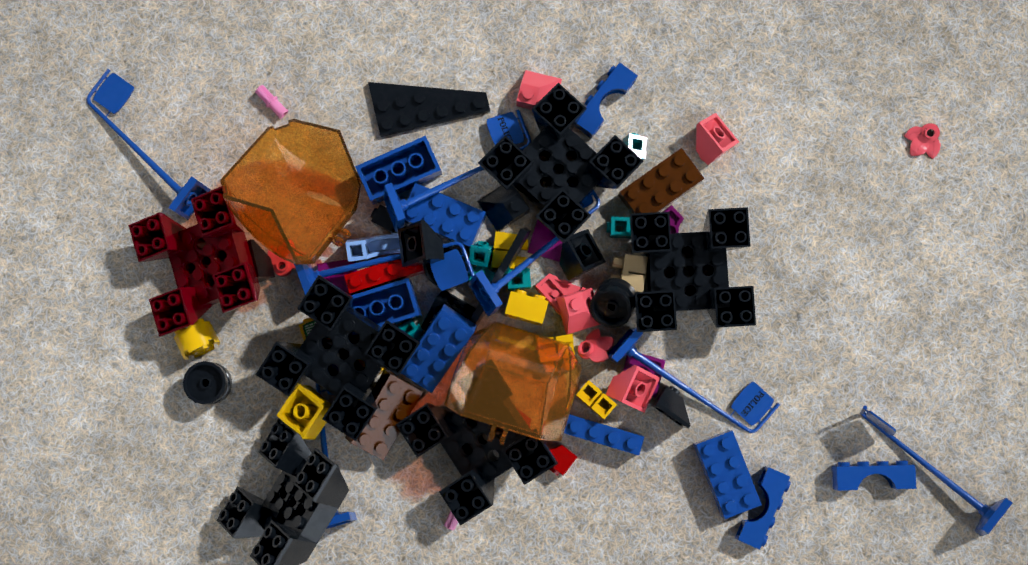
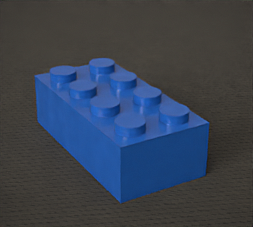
(401, 167)
(446, 216)
(388, 302)
(438, 348)
(727, 474)

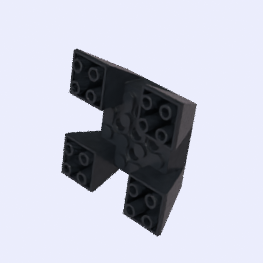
(559, 203)
(722, 232)
(336, 319)
(478, 468)
(294, 509)

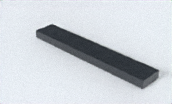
(503, 268)

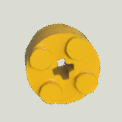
(196, 339)

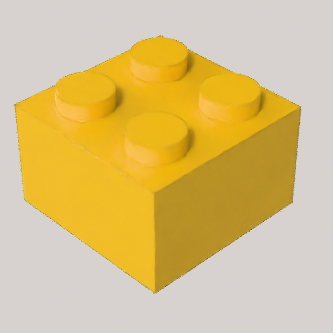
(526, 307)
(305, 411)

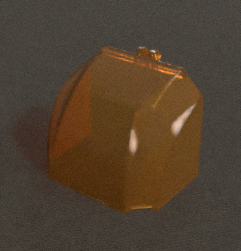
(295, 190)
(515, 382)

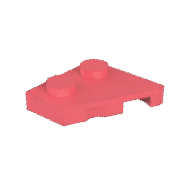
(554, 287)

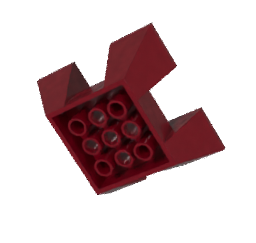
(207, 261)

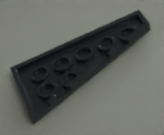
(414, 107)

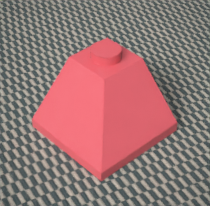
(534, 88)
(713, 139)
(576, 310)
(633, 387)

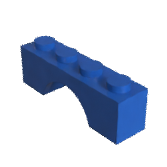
(619, 81)
(604, 434)
(850, 476)
(773, 485)

